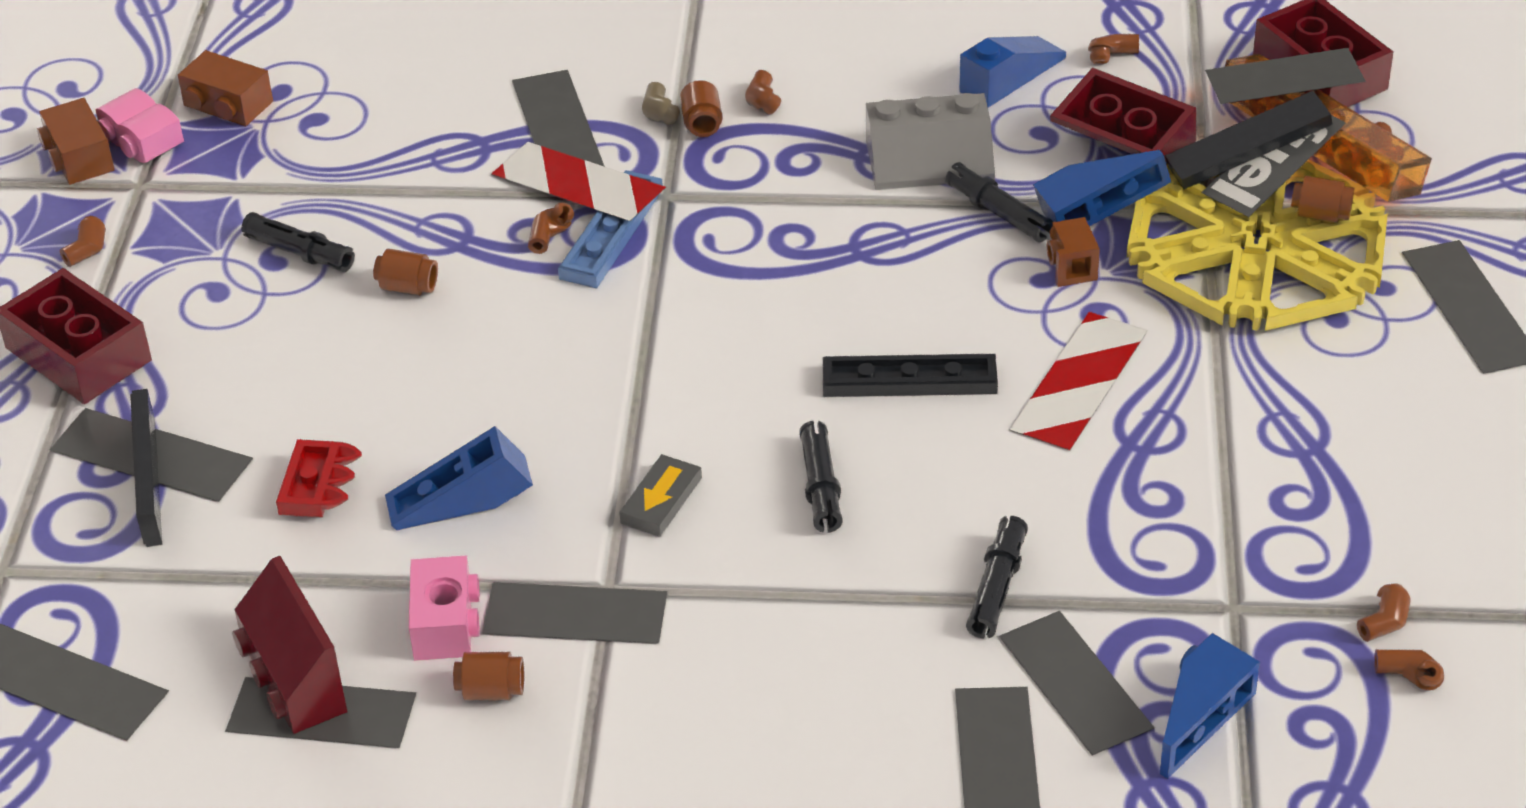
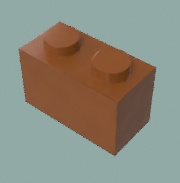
(225, 88)
(75, 141)

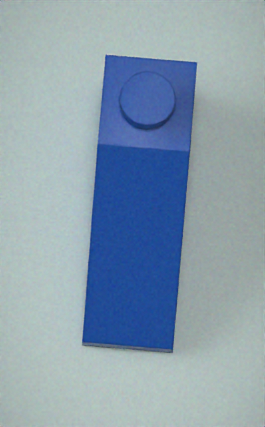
(1005, 64)
(1101, 186)
(462, 483)
(1210, 690)

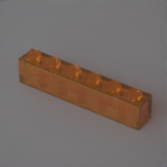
(1359, 148)

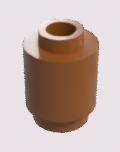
(701, 108)
(1322, 199)
(405, 272)
(489, 676)

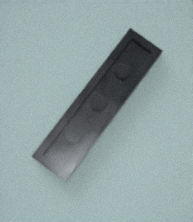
(1248, 139)
(909, 375)
(146, 468)

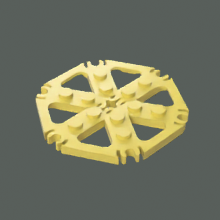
(1287, 236)

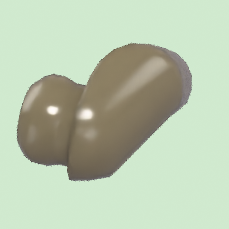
(658, 107)

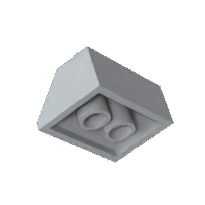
(923, 137)

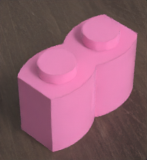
(139, 125)

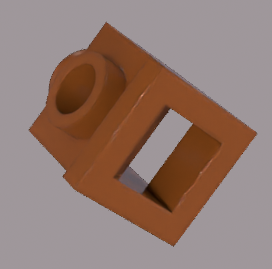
(1073, 252)

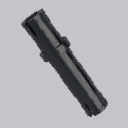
(986, 194)
(311, 246)
(822, 487)
(1001, 564)

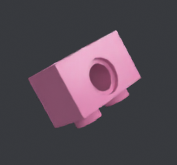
(441, 607)

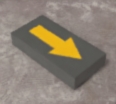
(660, 495)

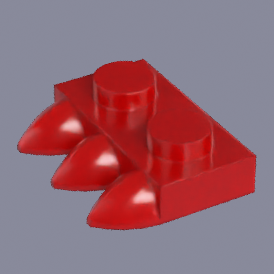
(314, 476)

